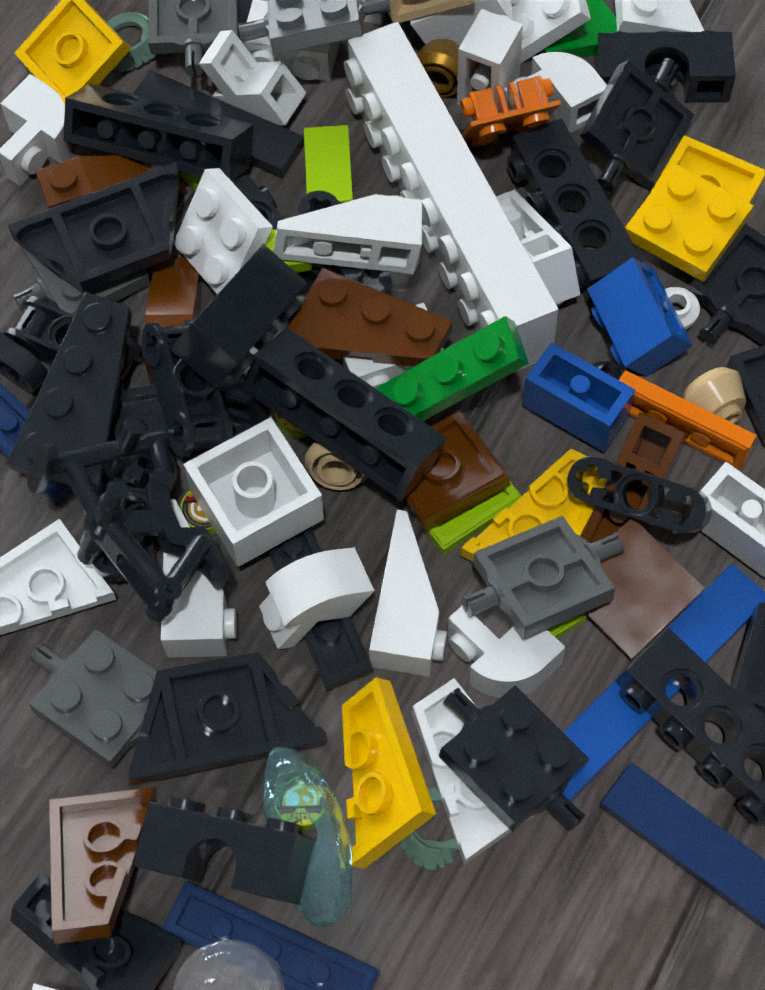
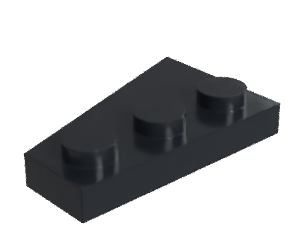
(128, 960)

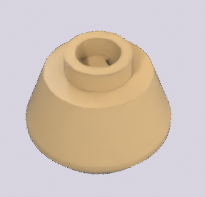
(719, 393)
(330, 469)

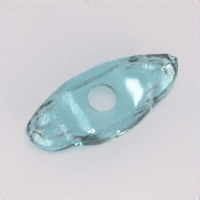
(299, 793)

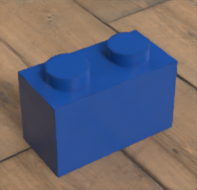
(638, 318)
(578, 397)

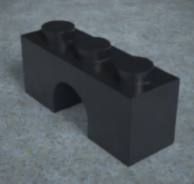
(703, 59)
(268, 859)

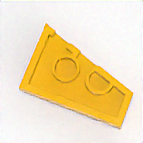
(544, 501)
(386, 774)

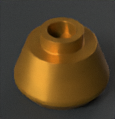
(441, 64)

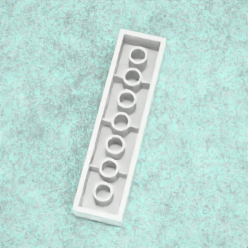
(459, 210)

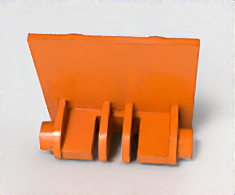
(489, 123)

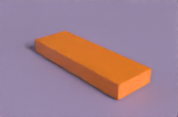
(707, 431)

